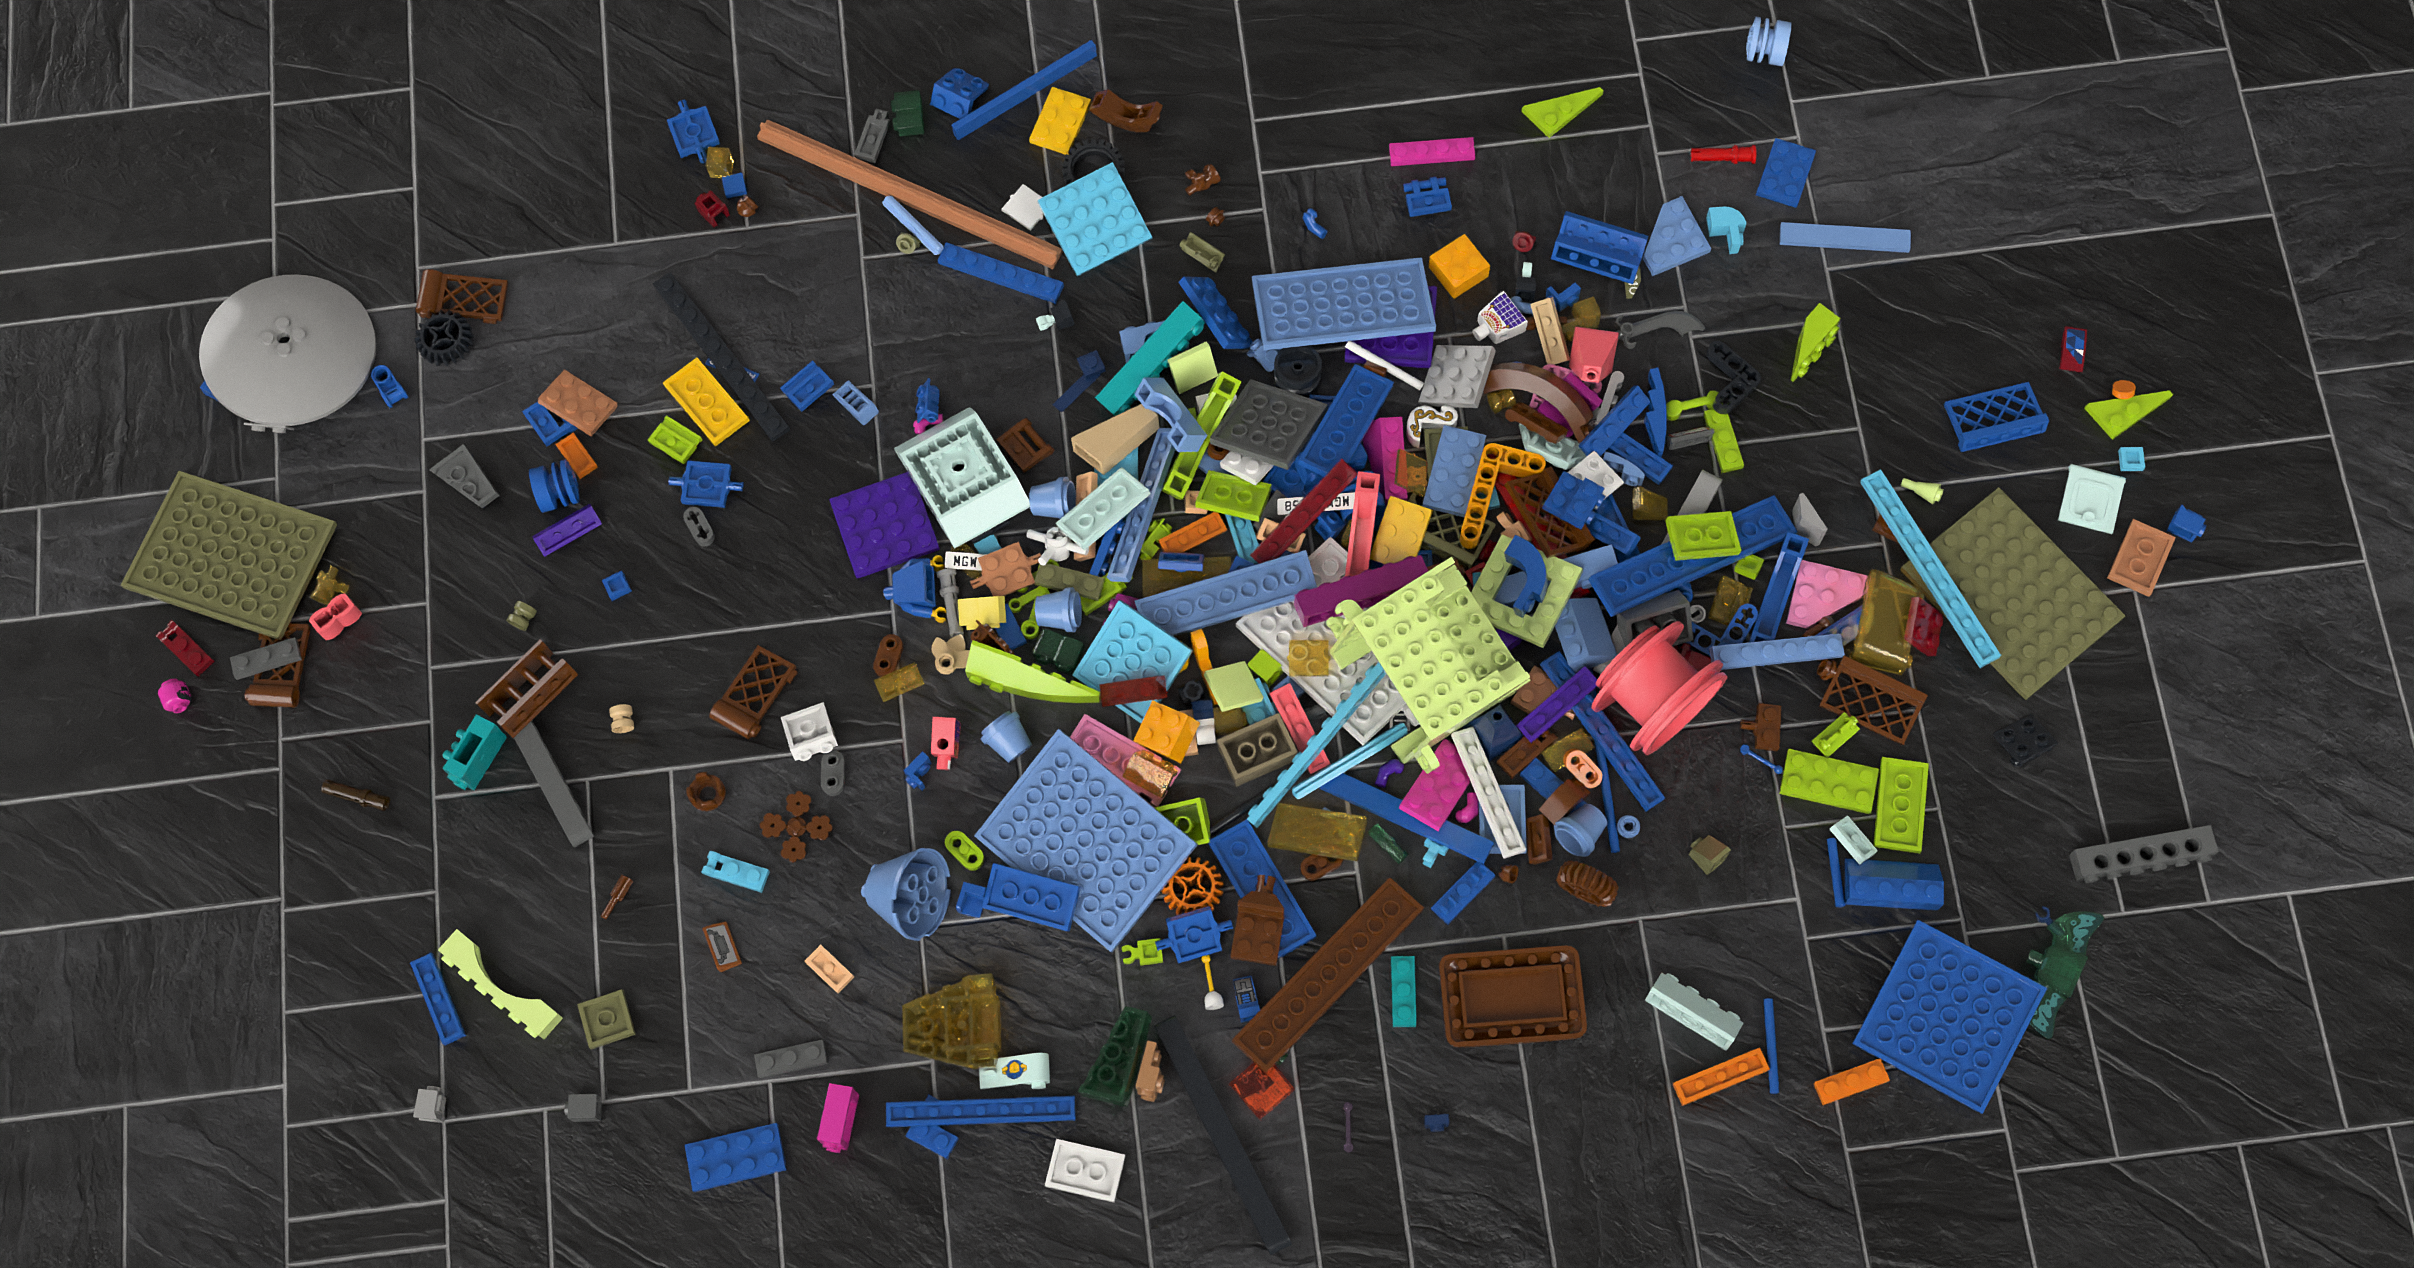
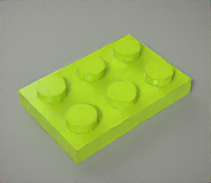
(1233, 496)
(1703, 535)

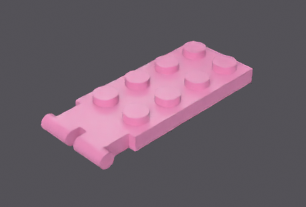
(1112, 751)

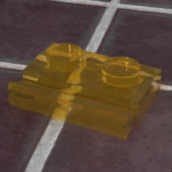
(1728, 599)

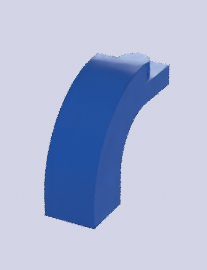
(1527, 558)

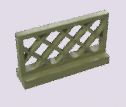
(1445, 549)

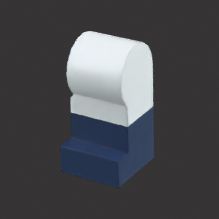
(1204, 714)

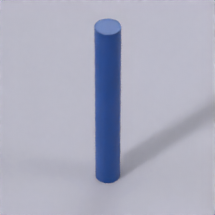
(1835, 872)

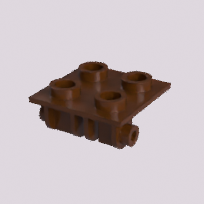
(986, 635)

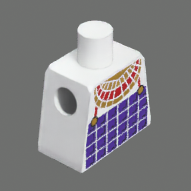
(1500, 320)

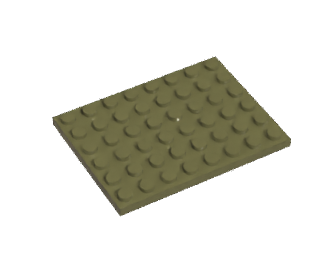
(229, 555)
(2021, 591)

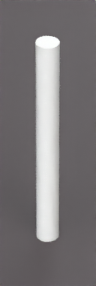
(1390, 368)

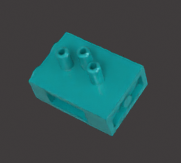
(473, 753)

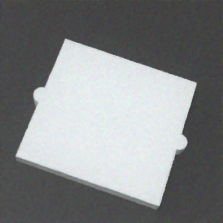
(1024, 207)

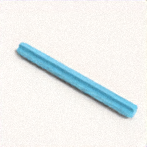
(1349, 760)

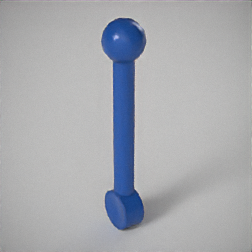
(1746, 750)

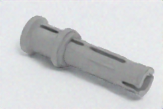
(949, 592)

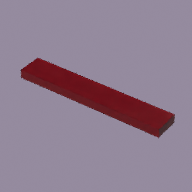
(1305, 512)

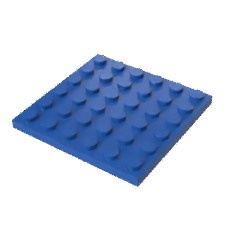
(1949, 1016)

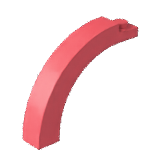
(1362, 523)

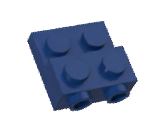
(1574, 500)

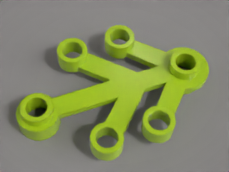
(1025, 599)

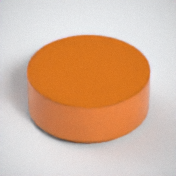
(2123, 389)

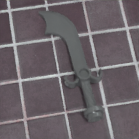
(1678, 320)

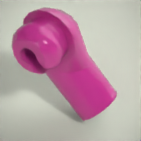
(920, 427)

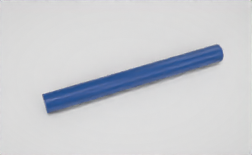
(1771, 1046)

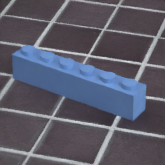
(1590, 561)

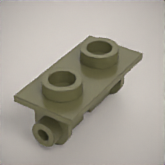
(1202, 251)

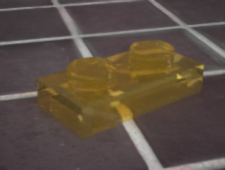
(899, 682)

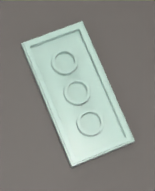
(1103, 508)

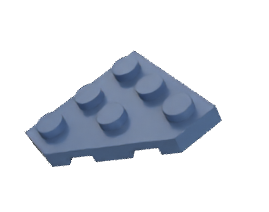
(1674, 238)

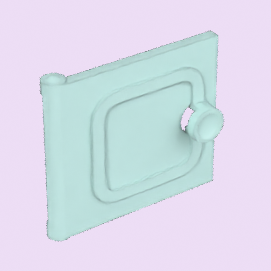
(2091, 499)

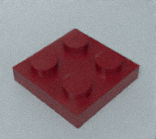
(1923, 626)

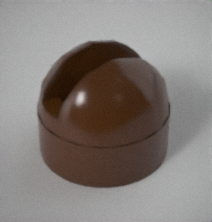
(1509, 873)

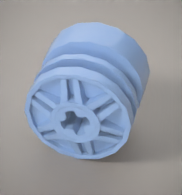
(1768, 41)

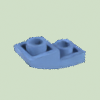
(1630, 473)

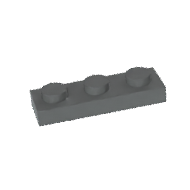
(265, 658)
(790, 1059)

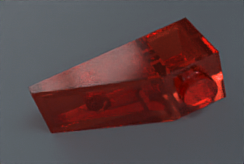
(1133, 691)

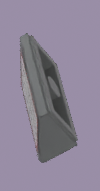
(1689, 437)

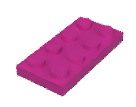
(1438, 792)

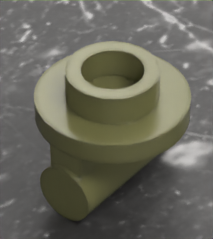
(907, 243)

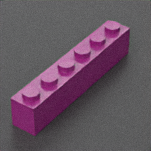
(1365, 589)

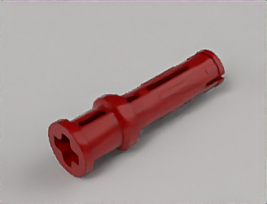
(1734, 154)

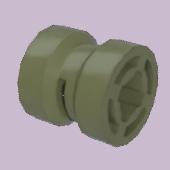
(521, 615)

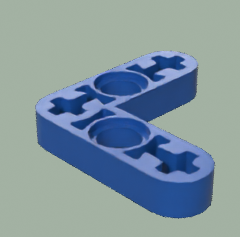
(1726, 639)

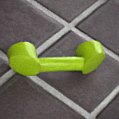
(1675, 407)

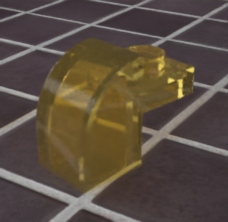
(1585, 314)

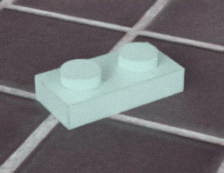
(1853, 840)

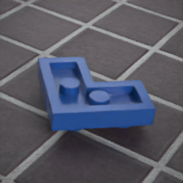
(933, 1137)

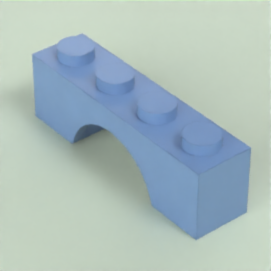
(1159, 397)

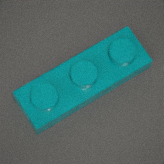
(1403, 991)

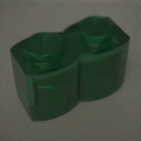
(908, 113)
(1058, 650)

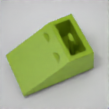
(1816, 333)

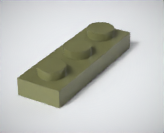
(1060, 578)

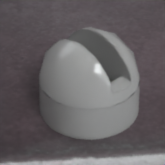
(1701, 616)

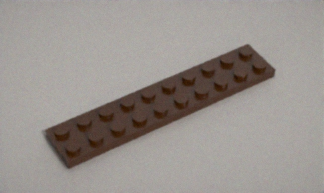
(1327, 975)

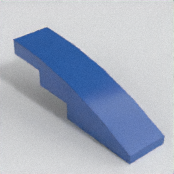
(1656, 417)

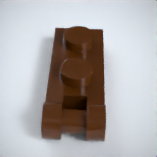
(1536, 422)
(1524, 753)

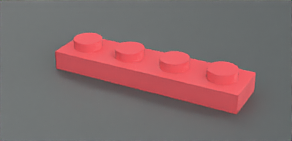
(1297, 723)

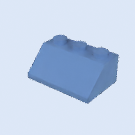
(1584, 634)

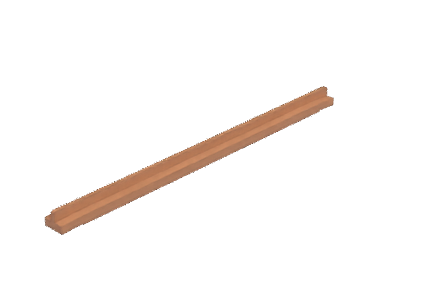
(910, 194)

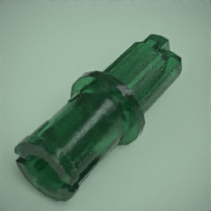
(1388, 844)

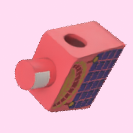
(945, 731)

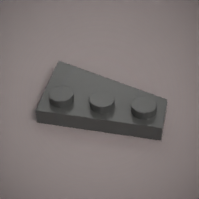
(466, 475)

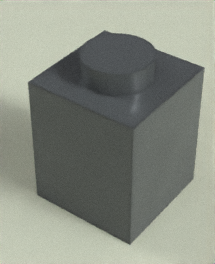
(583, 1107)

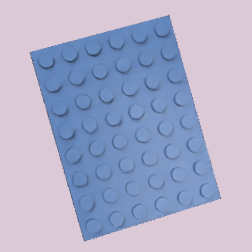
(1089, 830)

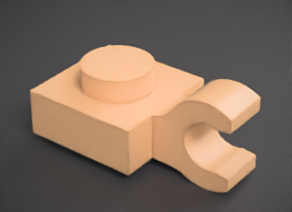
(1513, 528)

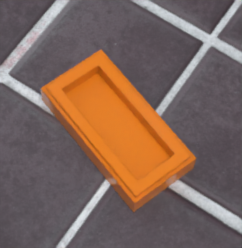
(576, 455)

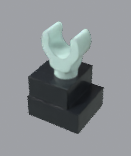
(1526, 285)
(1060, 315)

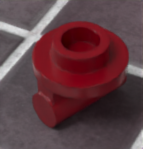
(1523, 241)
(1487, 551)

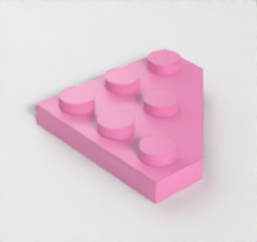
(1822, 592)

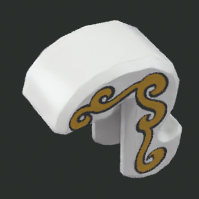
(1429, 418)

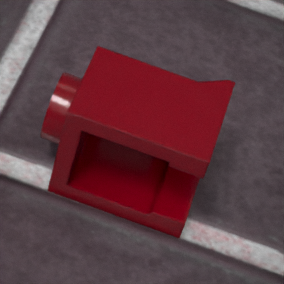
(704, 201)

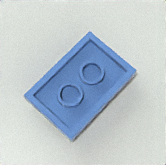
(1515, 800)

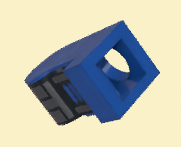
(1246, 998)

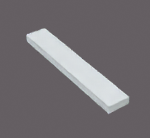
(1488, 792)

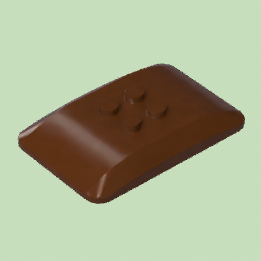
(1512, 996)

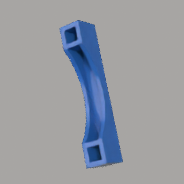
(1779, 588)

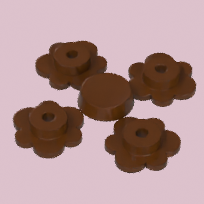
(796, 826)

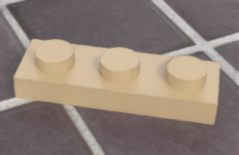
(1550, 331)

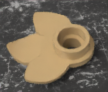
(950, 651)

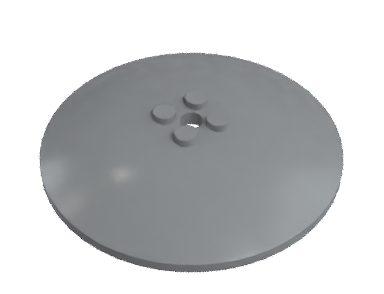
(295, 380)

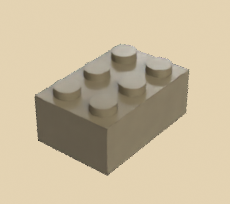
(1257, 749)

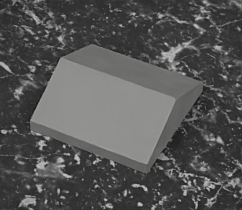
(1808, 521)

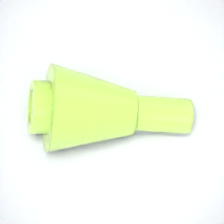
(1928, 491)

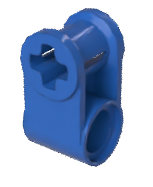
(389, 388)

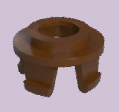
(704, 780)

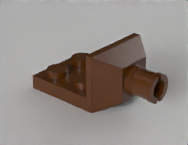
(1259, 925)

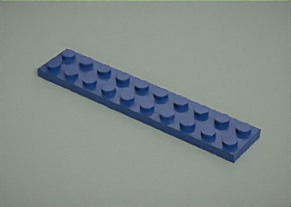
(1658, 572)

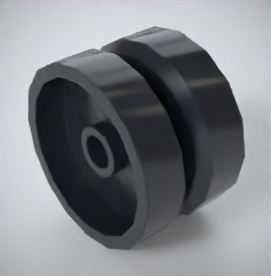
(1298, 370)

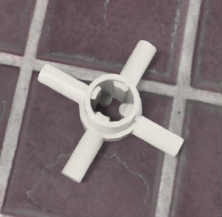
(1056, 545)

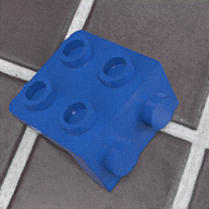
(956, 92)

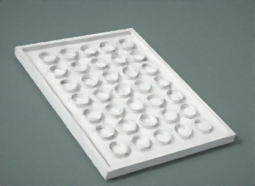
(1277, 625)

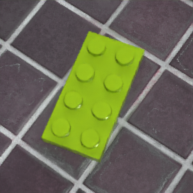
(1829, 781)
(1901, 805)

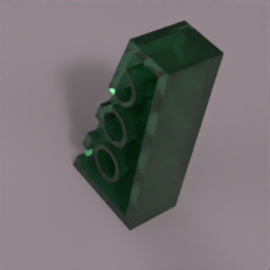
(1119, 1059)

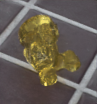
(327, 586)

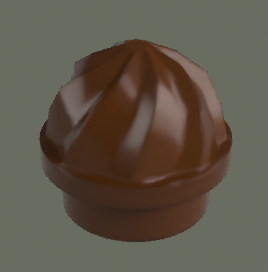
(746, 206)

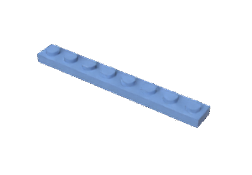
(1140, 516)

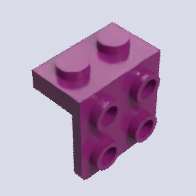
(1587, 394)

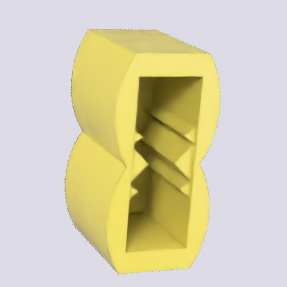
(984, 609)

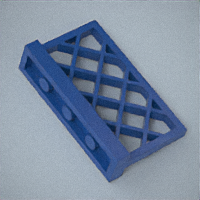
(2004, 430)

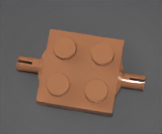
(1006, 570)
(1536, 692)

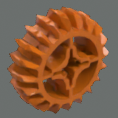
(1200, 871)

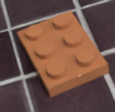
(577, 402)
(2141, 557)

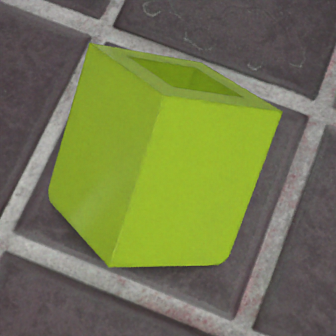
(1266, 667)

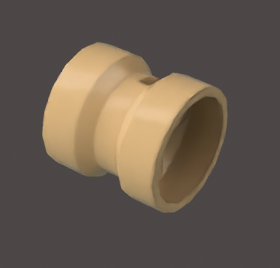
(621, 718)

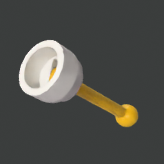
(1213, 999)

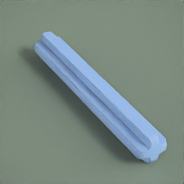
(913, 225)

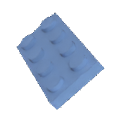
(1454, 471)

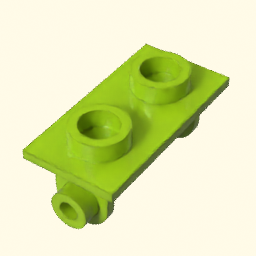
(1156, 532)
(1836, 734)

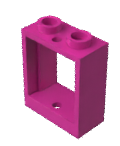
(838, 1117)

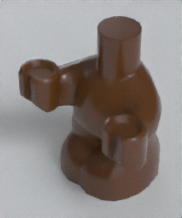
(1202, 180)

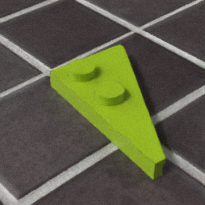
(1557, 112)
(2120, 414)

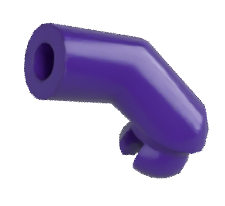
(1387, 769)

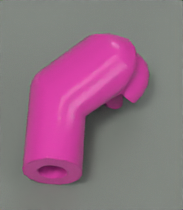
(1470, 811)

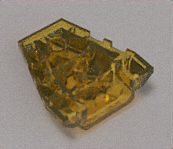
(956, 1023)

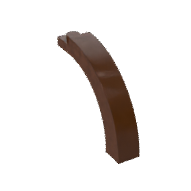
(1547, 386)

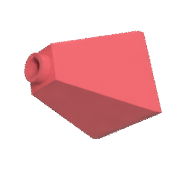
(1593, 353)

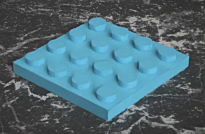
(1094, 219)
(1131, 649)

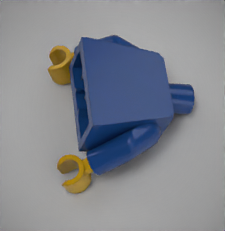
(915, 588)

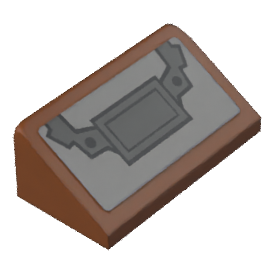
(722, 946)

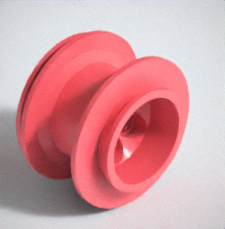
(1657, 686)

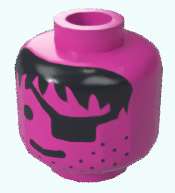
(174, 695)

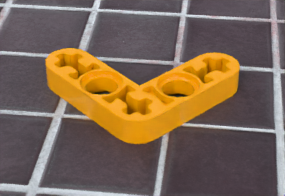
(1201, 654)

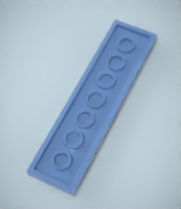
(1229, 595)

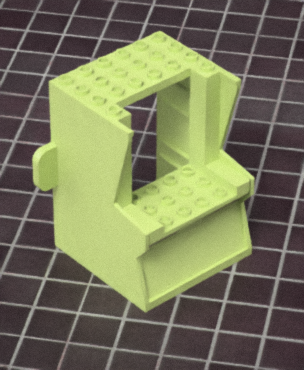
(1434, 652)

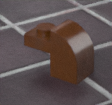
(1564, 800)

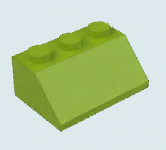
(1190, 817)

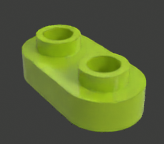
(964, 851)

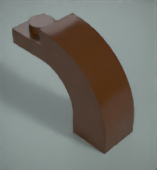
(1125, 114)

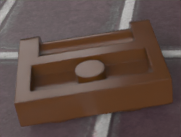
(1020, 450)

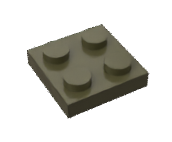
(606, 1019)

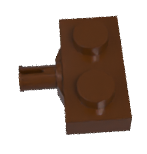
(1765, 727)

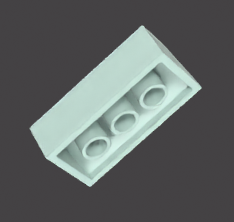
(1694, 1011)

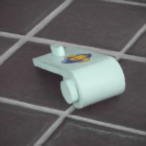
(1015, 1070)

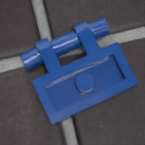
(1428, 201)

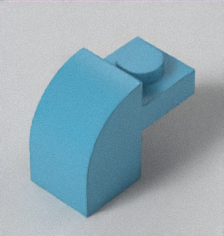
(1727, 222)

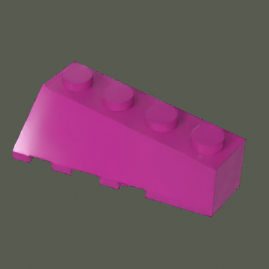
(1381, 446)

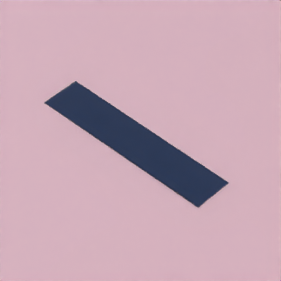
(1073, 392)

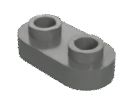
(833, 772)

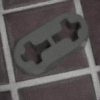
(694, 528)

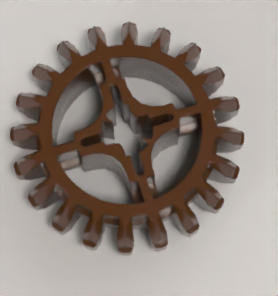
(1587, 883)

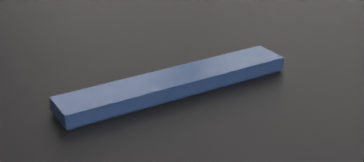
(1845, 237)

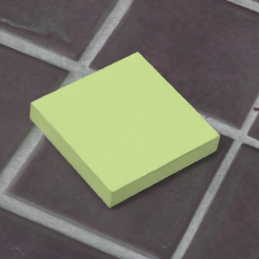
(1192, 367)
(1233, 686)

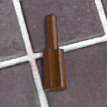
(617, 893)

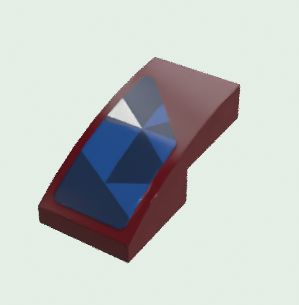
(2073, 349)

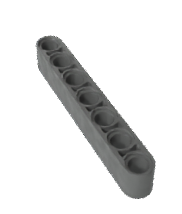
(553, 785)

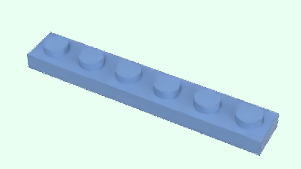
(1778, 651)

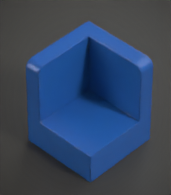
(971, 900)

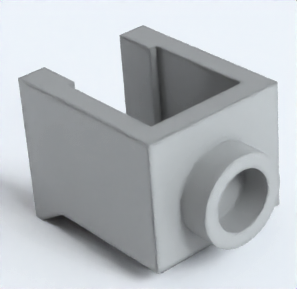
(430, 1104)

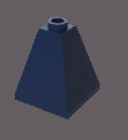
(1495, 731)

